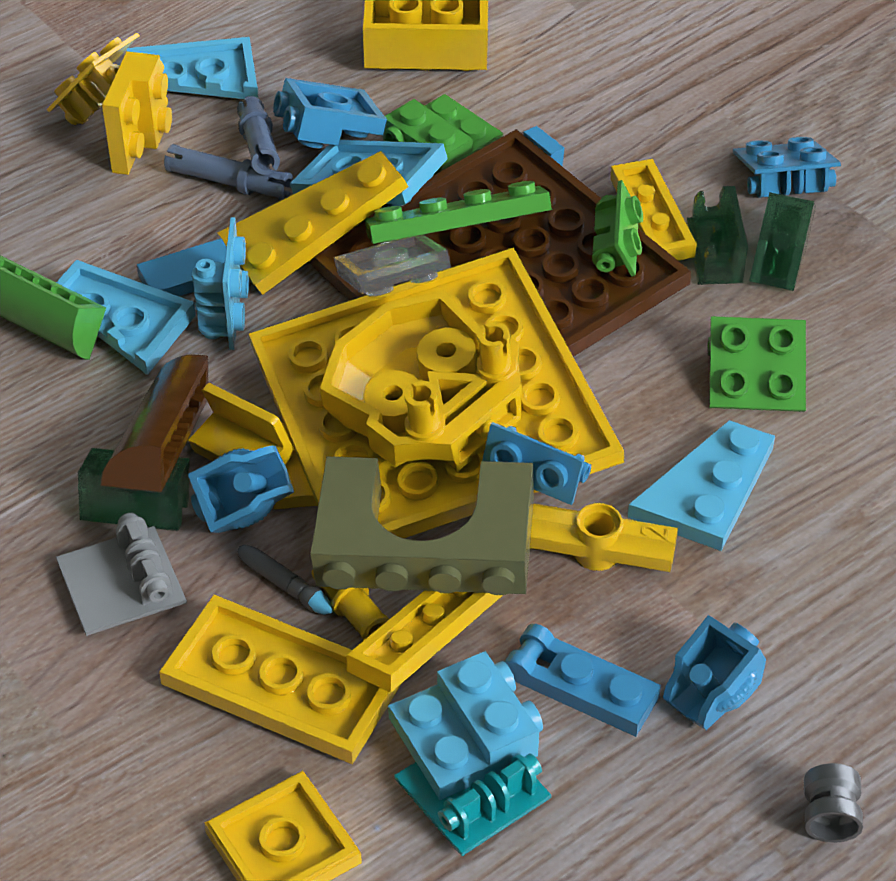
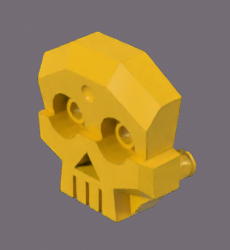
(442, 400)

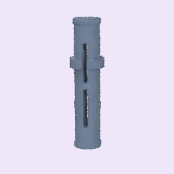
(257, 133)
(227, 172)

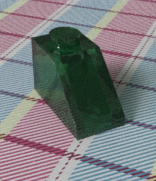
(782, 241)

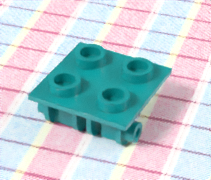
(483, 808)

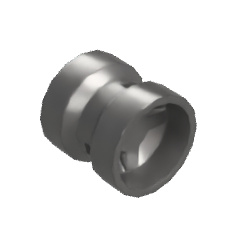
(833, 806)

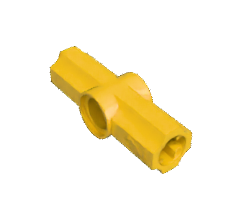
(602, 537)

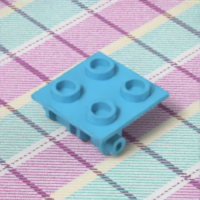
(219, 290)

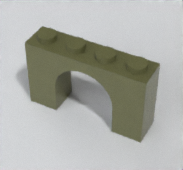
(480, 557)

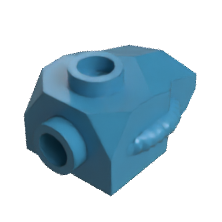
(239, 488)
(714, 672)

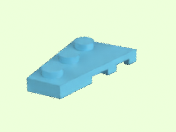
(707, 486)

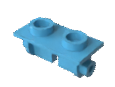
(554, 470)

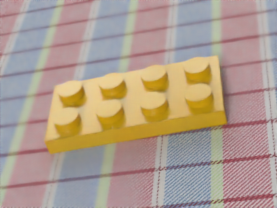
(276, 679)

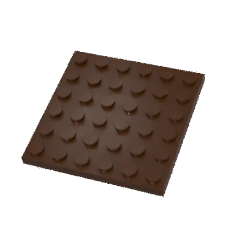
(550, 244)

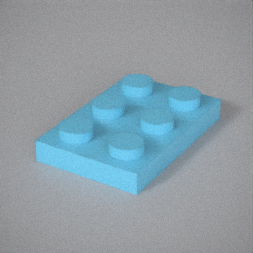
(413, 161)

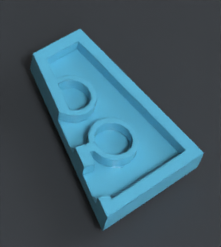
(208, 67)
(137, 318)

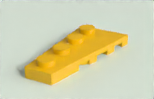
(314, 218)

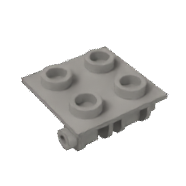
(121, 577)

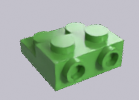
(441, 122)

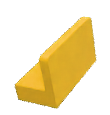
(238, 425)

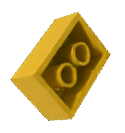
(425, 34)

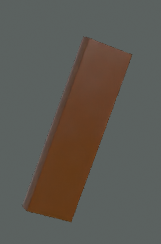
(160, 426)

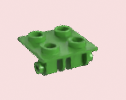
(757, 364)

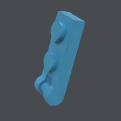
(583, 680)

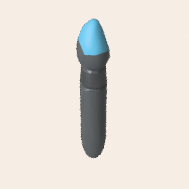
(285, 579)

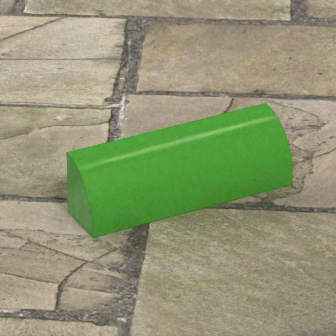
(49, 309)

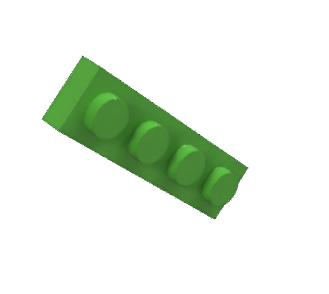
(438, 215)

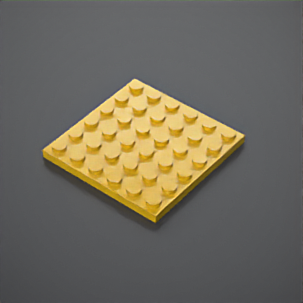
(429, 492)

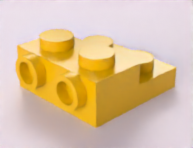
(136, 109)

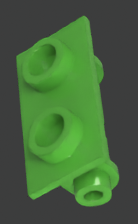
(617, 231)

